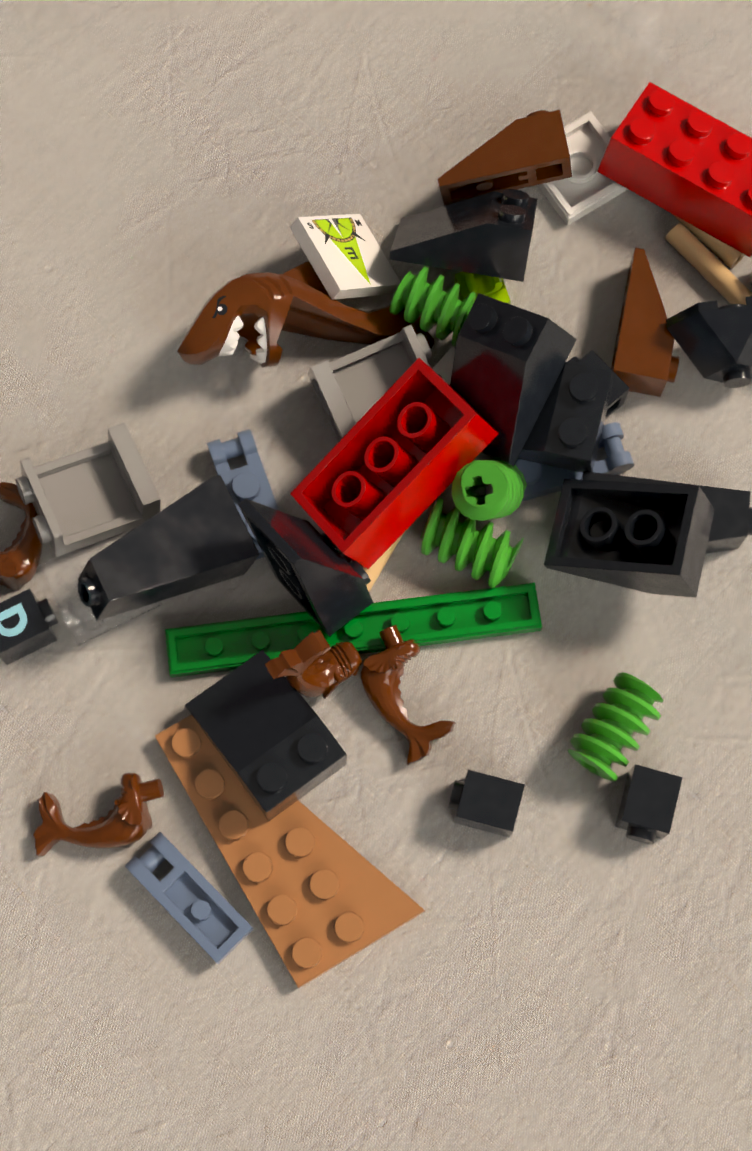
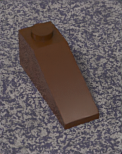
(518, 157)
(642, 341)

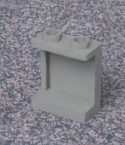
(361, 378)
(89, 493)

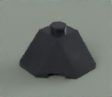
(717, 340)

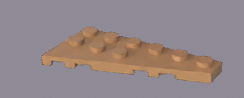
(297, 873)

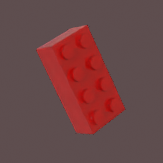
(685, 165)
(393, 464)

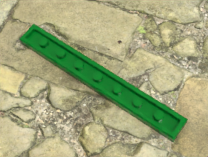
(424, 619)

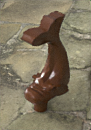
(22, 558)
(315, 666)
(381, 683)
(121, 826)

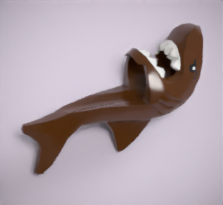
(295, 302)

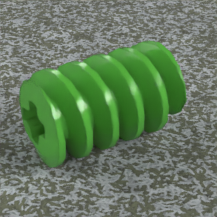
(432, 304)
(470, 488)
(468, 544)
(614, 725)

